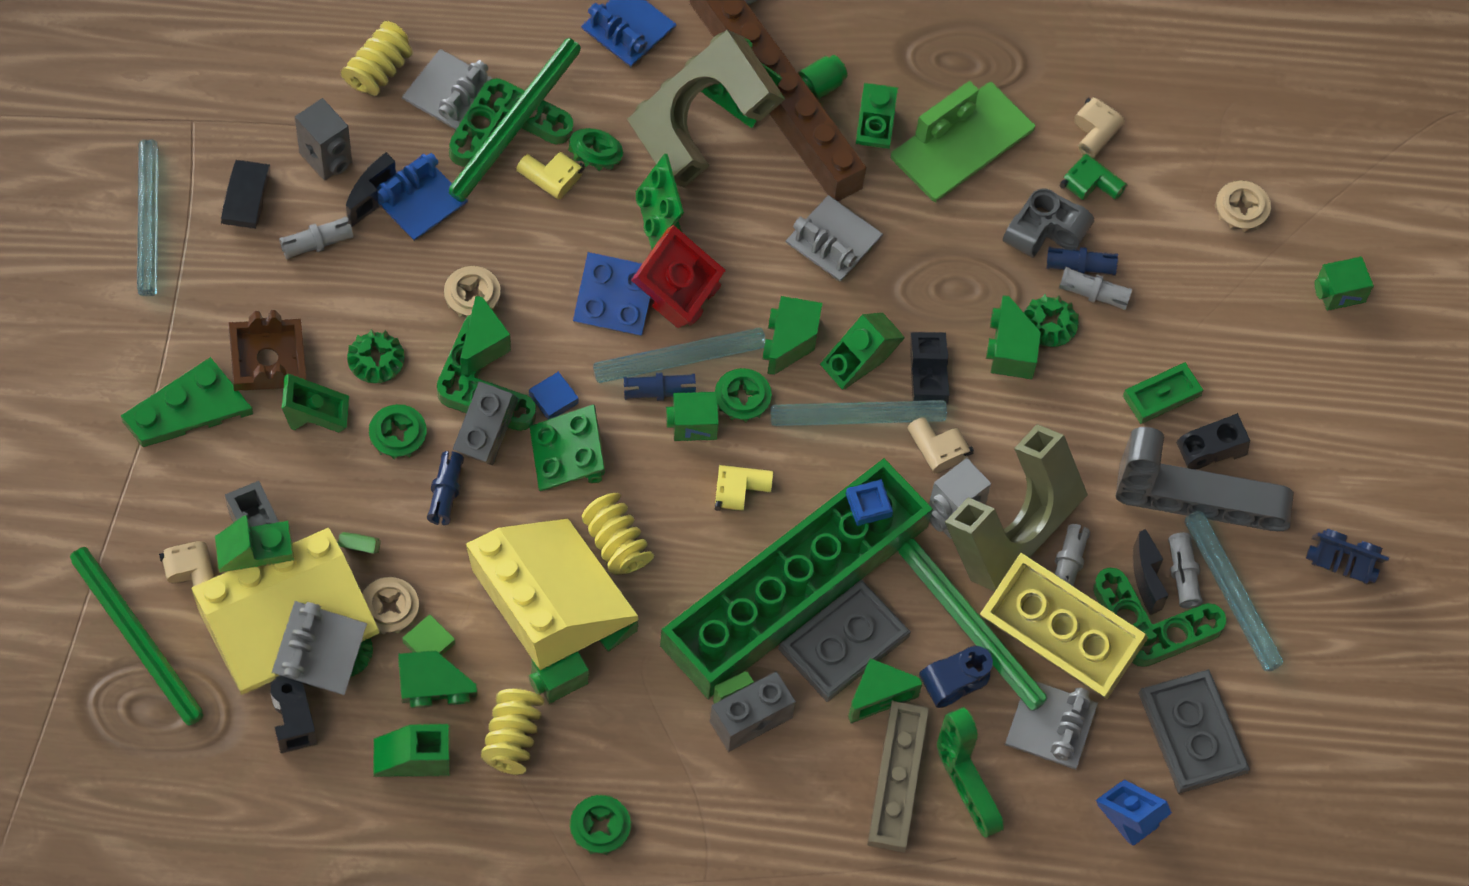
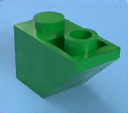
(876, 115)
(795, 332)
(1015, 342)
(862, 349)
(432, 677)
(413, 751)

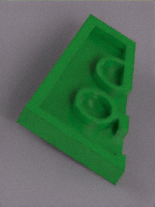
(189, 402)

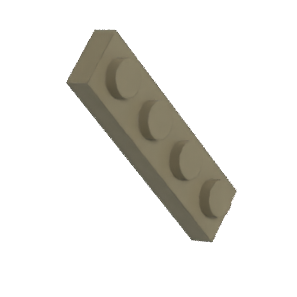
(898, 776)

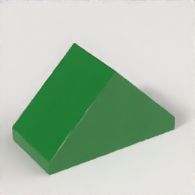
(484, 340)
(880, 687)

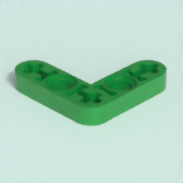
(501, 107)
(461, 399)
(1157, 654)
(955, 750)

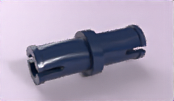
(1082, 261)
(658, 386)
(445, 488)

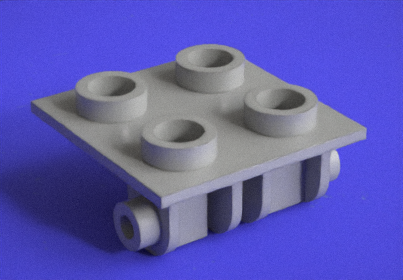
(447, 87)
(833, 238)
(319, 647)
(1056, 728)

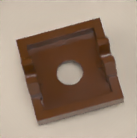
(260, 334)

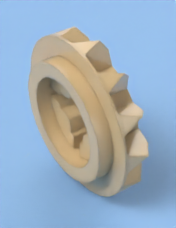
(1254, 199)
(467, 279)
(387, 590)

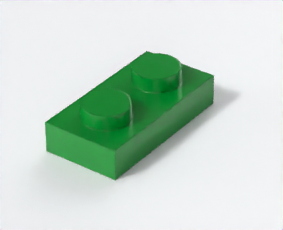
(1163, 393)

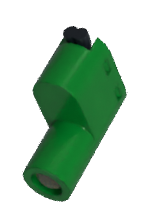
(1090, 174)

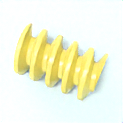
(377, 59)
(613, 535)
(509, 730)

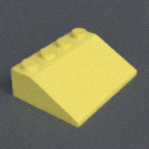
(549, 588)
(252, 605)

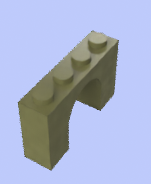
(663, 117)
(1051, 496)

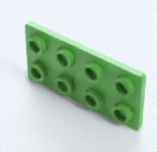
(960, 138)

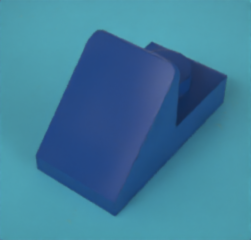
(1133, 810)

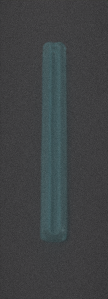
(147, 218)
(679, 355)
(857, 412)
(1233, 591)

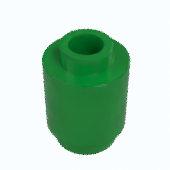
(824, 75)

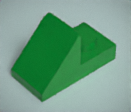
(313, 403)
(248, 547)

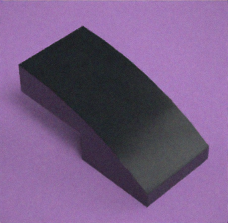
(245, 194)
(364, 195)
(929, 366)
(1146, 566)

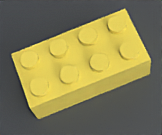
(1064, 625)

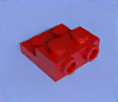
(678, 277)

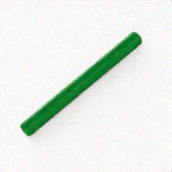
(514, 120)
(972, 624)
(137, 636)

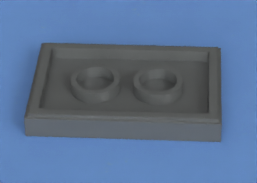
(842, 639)
(1194, 731)

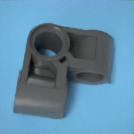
(1063, 223)

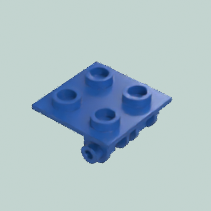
(627, 27)
(418, 196)
(610, 297)

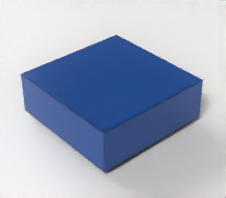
(553, 396)
(869, 502)

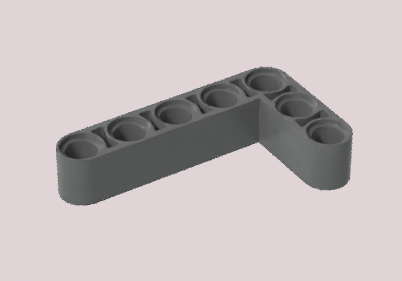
(1184, 490)

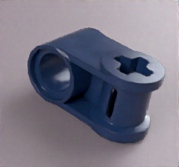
(951, 679)

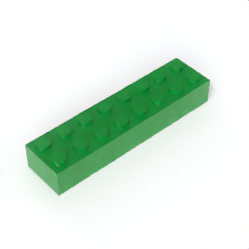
(790, 582)

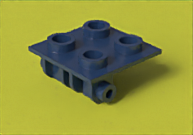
(1365, 554)

